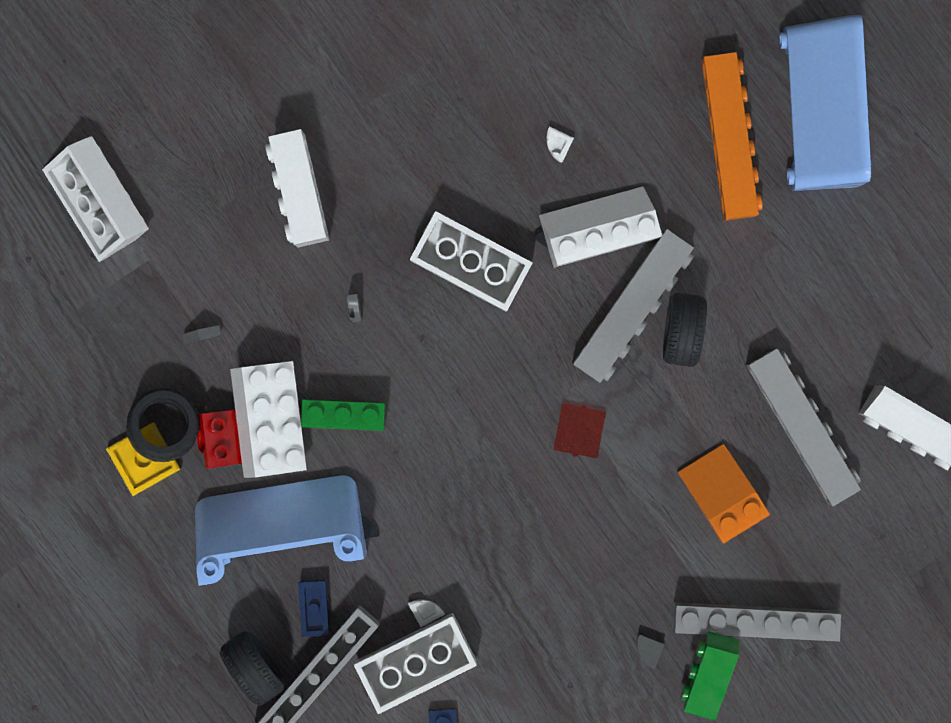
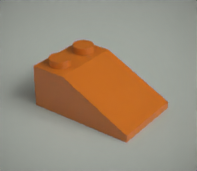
(723, 493)

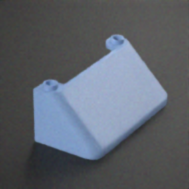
(828, 104)
(278, 520)

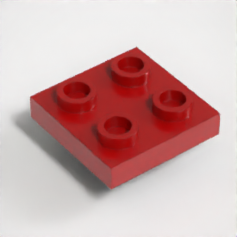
(219, 439)

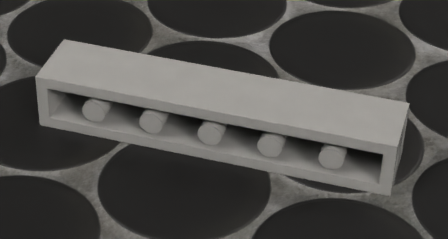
(633, 306)
(803, 426)
(756, 621)
(322, 668)

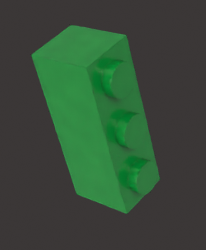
(343, 415)
(710, 675)

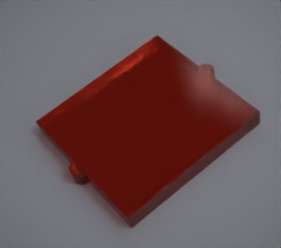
(579, 430)

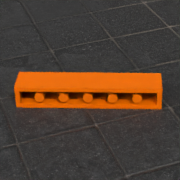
(730, 136)

